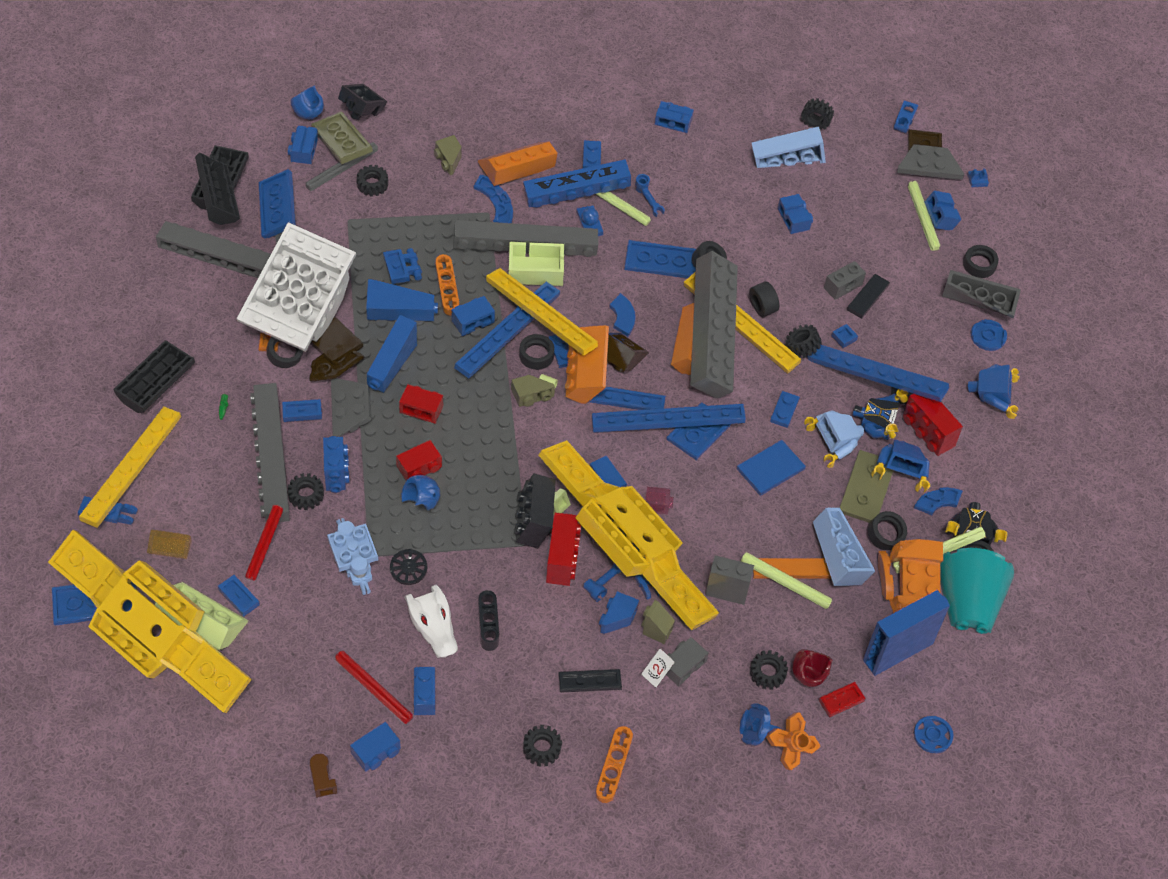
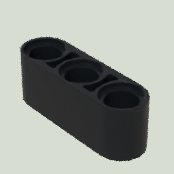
(488, 612)

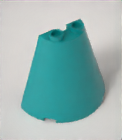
(975, 587)

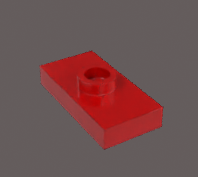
(842, 699)

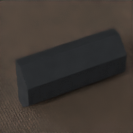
(236, 162)
(217, 190)
(153, 377)

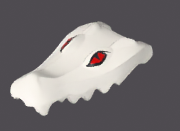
(433, 619)

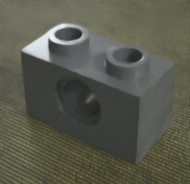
(844, 280)

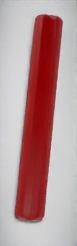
(264, 542)

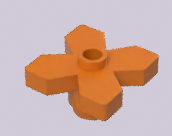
(793, 741)

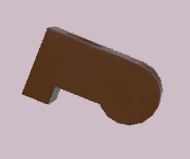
(319, 770)

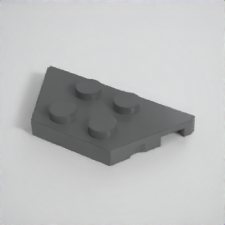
(930, 162)
(349, 406)

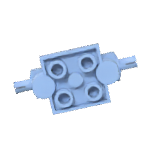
(353, 552)

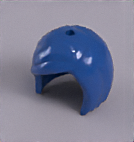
(308, 104)
(422, 491)

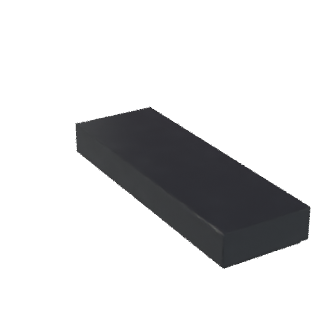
(868, 296)
(590, 680)

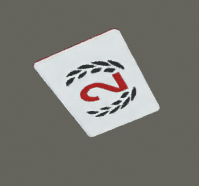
(658, 667)

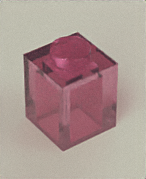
(659, 499)

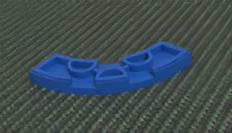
(498, 197)

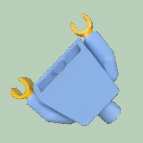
(838, 432)

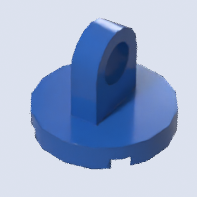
(755, 724)

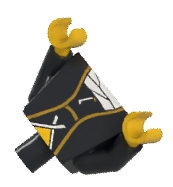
(973, 518)

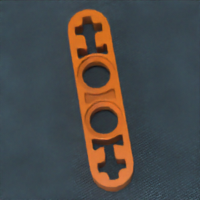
(446, 284)
(612, 764)

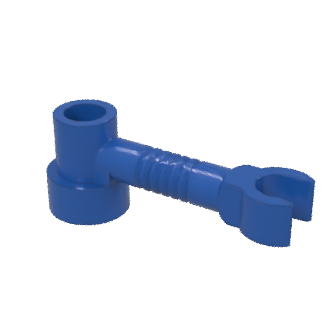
(642, 183)
(596, 587)

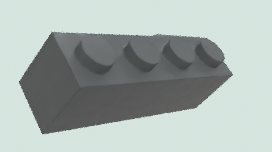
(981, 293)

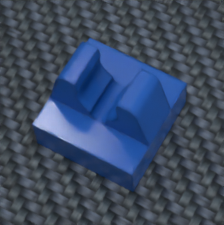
(978, 178)

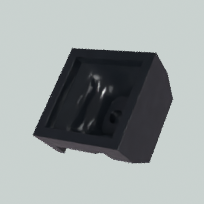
(361, 100)

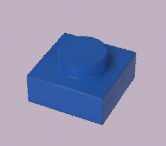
(844, 336)

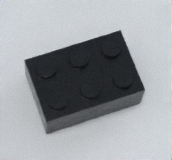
(535, 510)

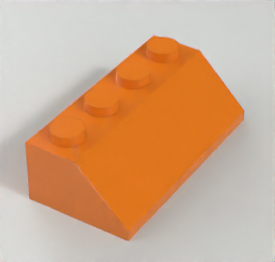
(519, 162)
(683, 346)
(588, 373)

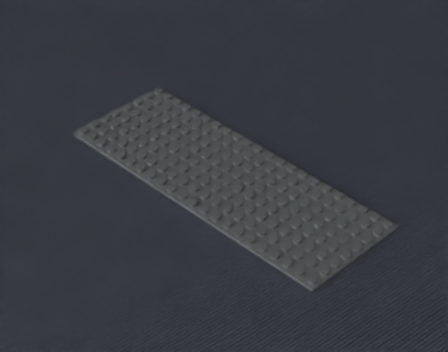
(476, 421)

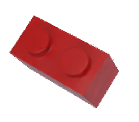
(421, 403)
(419, 460)

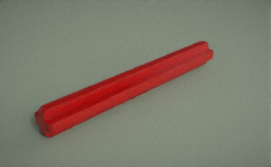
(374, 687)

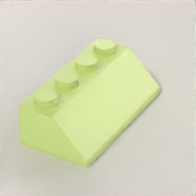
(218, 623)

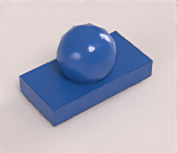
(589, 218)

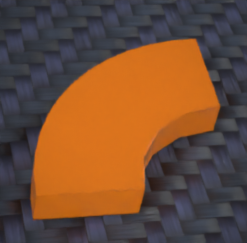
(887, 584)

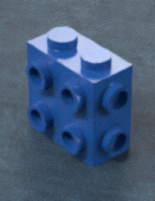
(335, 464)

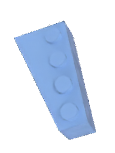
(790, 149)
(841, 549)

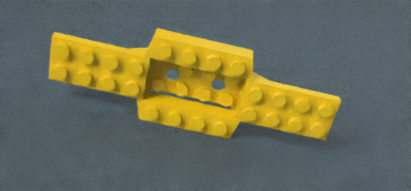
(637, 520)
(131, 631)

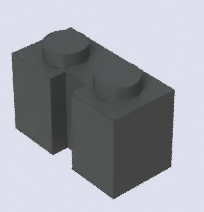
(687, 658)

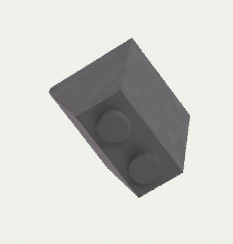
(729, 580)

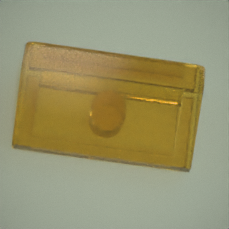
(169, 544)

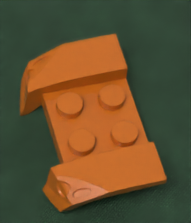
(918, 570)

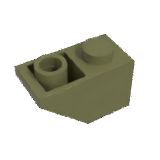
(449, 153)
(531, 389)
(657, 622)

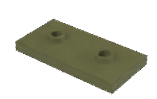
(342, 137)
(865, 493)

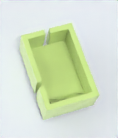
(542, 265)

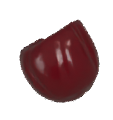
(811, 667)

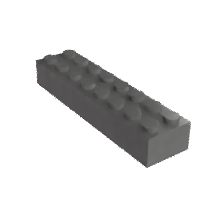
(714, 325)

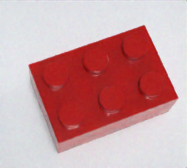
(932, 423)
(563, 549)

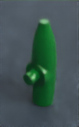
(223, 406)

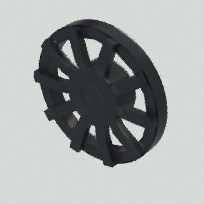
(408, 566)

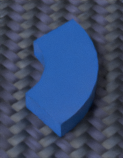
(625, 315)
(939, 498)

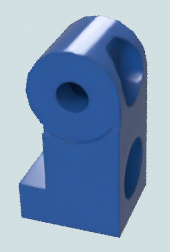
(905, 117)

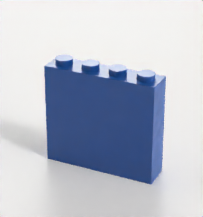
(906, 632)

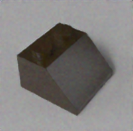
(624, 352)

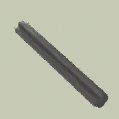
(336, 170)

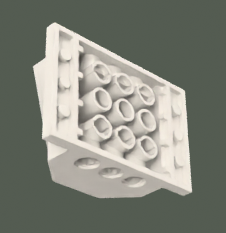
(298, 288)

